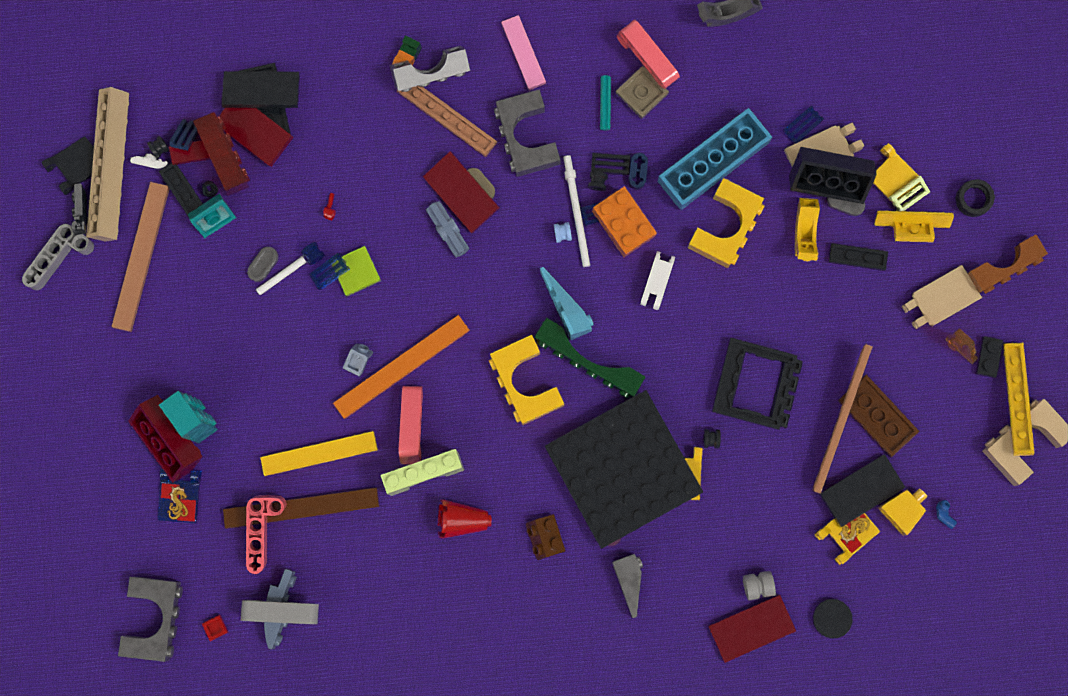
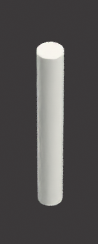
(281, 275)

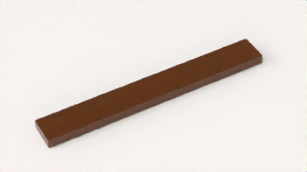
(308, 507)

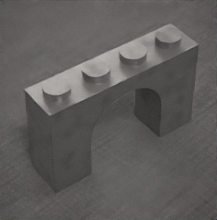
(524, 159)
(158, 646)

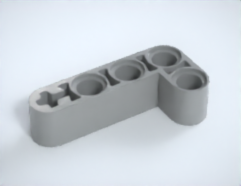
(56, 259)
(279, 612)

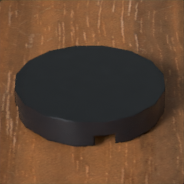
(832, 618)

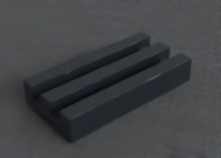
(608, 163)

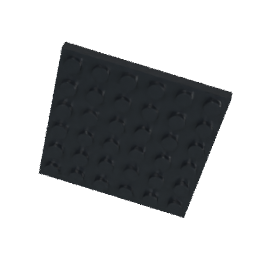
(623, 469)

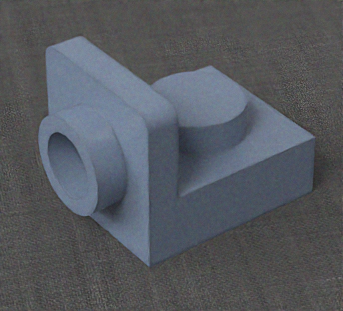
(357, 359)

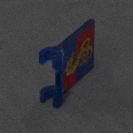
(179, 499)

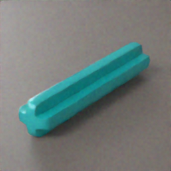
(605, 103)

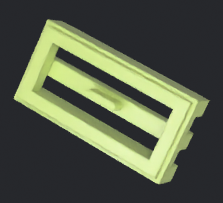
(896, 203)

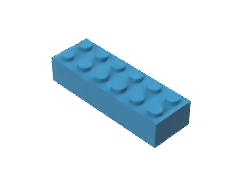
(714, 159)

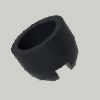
(206, 192)

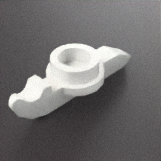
(149, 160)

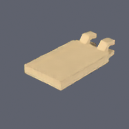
(829, 140)
(943, 297)

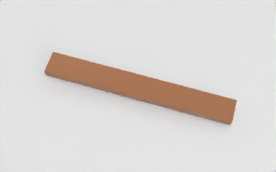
(140, 257)
(842, 418)

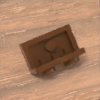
(545, 537)

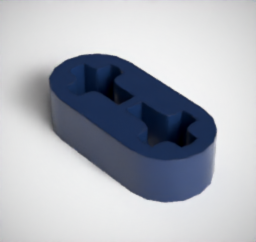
(642, 171)

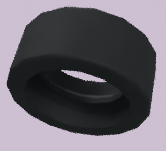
(983, 186)

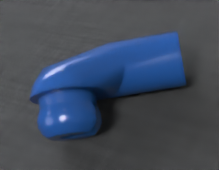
(943, 514)

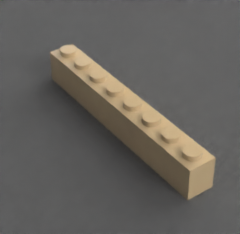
(107, 164)

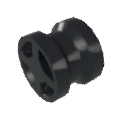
(158, 146)
(597, 181)
(712, 438)

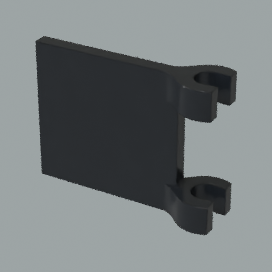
(74, 163)

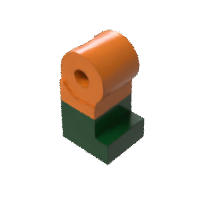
(409, 51)

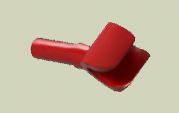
(328, 212)

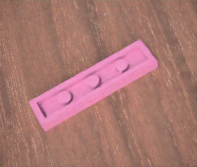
(523, 52)

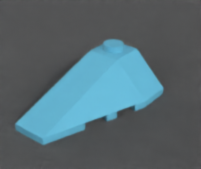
(570, 312)

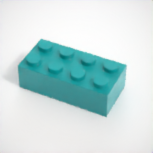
(189, 416)

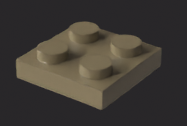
(641, 92)

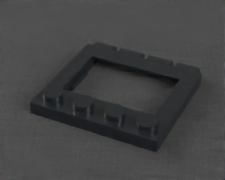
(730, 377)

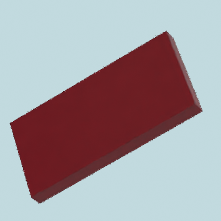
(256, 132)
(461, 192)
(752, 628)

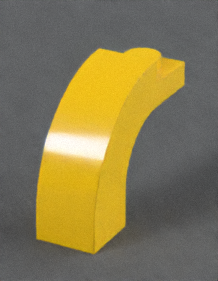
(806, 229)

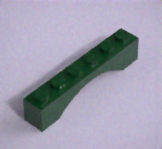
(623, 379)

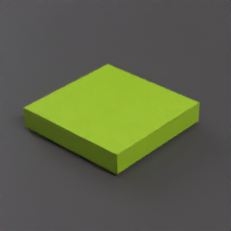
(361, 272)

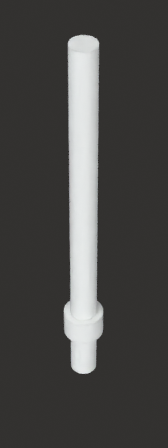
(570, 176)

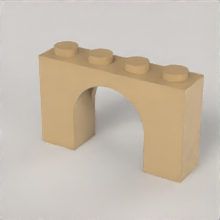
(1001, 450)

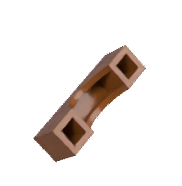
(1026, 253)

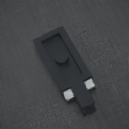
(79, 213)

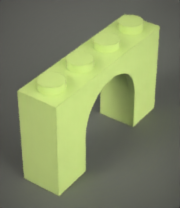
(405, 477)

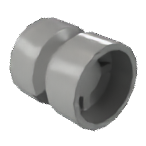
(759, 585)

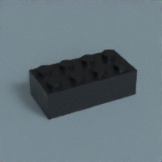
(832, 175)

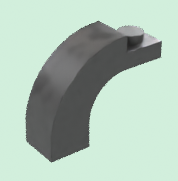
(727, 11)

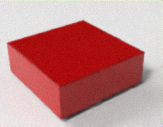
(215, 628)

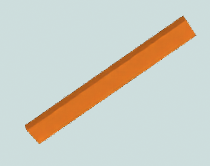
(401, 367)

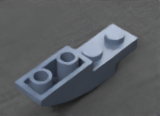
(278, 594)

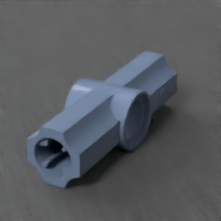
(447, 229)

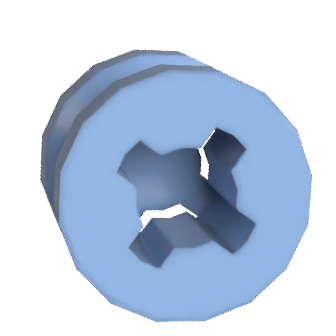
(562, 232)

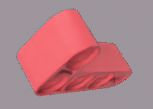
(636, 38)
(410, 424)
(259, 534)

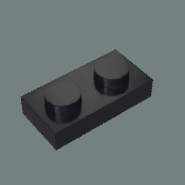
(989, 357)

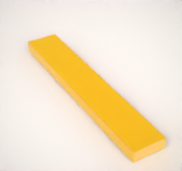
(1018, 399)
(319, 453)

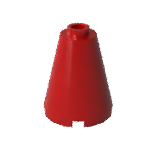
(461, 519)

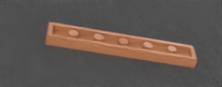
(450, 119)

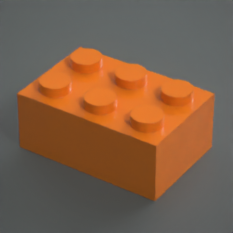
(624, 221)

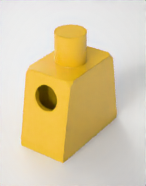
(904, 510)

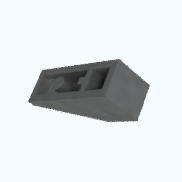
(629, 577)

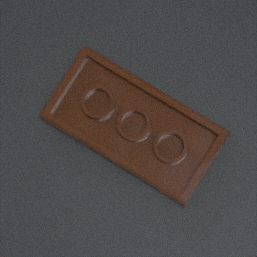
(880, 417)

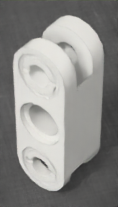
(657, 280)

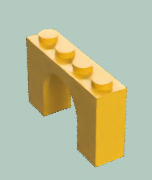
(746, 205)
(526, 407)

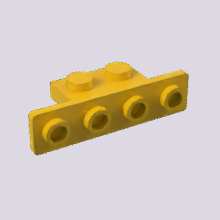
(914, 225)

